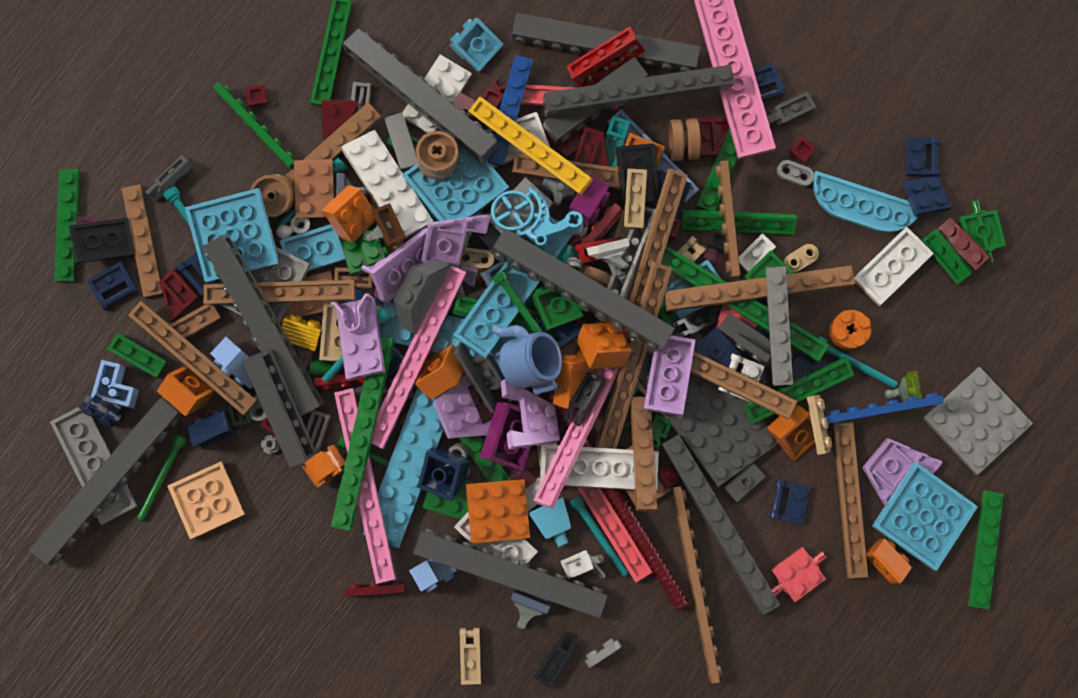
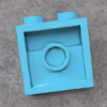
(475, 43)

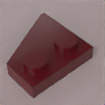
(712, 135)
(177, 294)

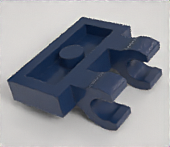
(104, 414)

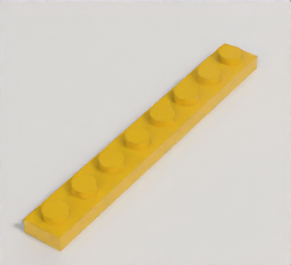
(530, 146)

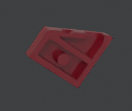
(335, 114)
(592, 148)

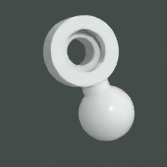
(285, 231)

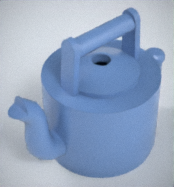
(528, 359)

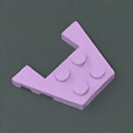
(446, 241)
(459, 412)
(537, 416)
(891, 464)

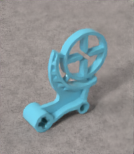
(542, 230)

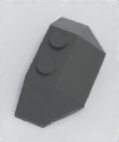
(419, 292)

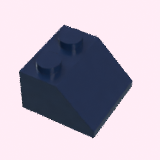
(210, 430)
(443, 473)

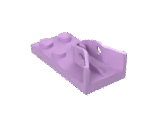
(391, 271)
(360, 338)
(670, 377)

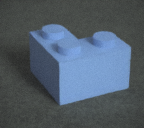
(229, 359)
(109, 385)
(430, 573)

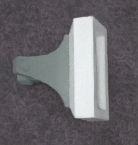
(611, 254)
(582, 563)

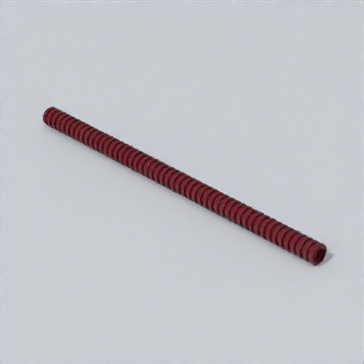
(637, 531)

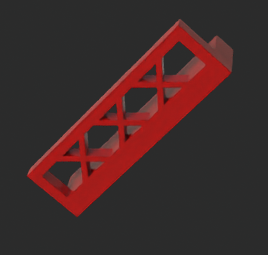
(603, 57)

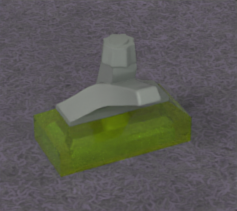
(908, 388)

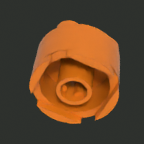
(840, 334)
(324, 466)

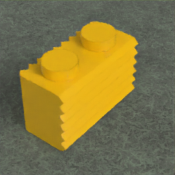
(302, 332)

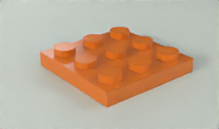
(497, 511)

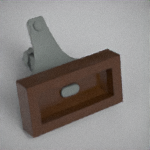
(387, 226)

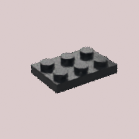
(638, 157)
(101, 240)

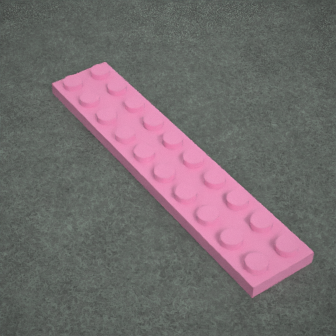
(743, 101)

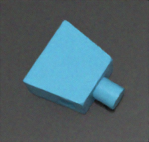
(552, 521)

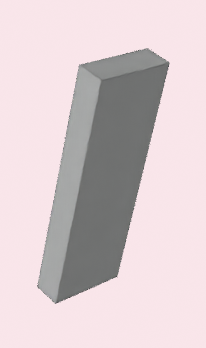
(401, 141)

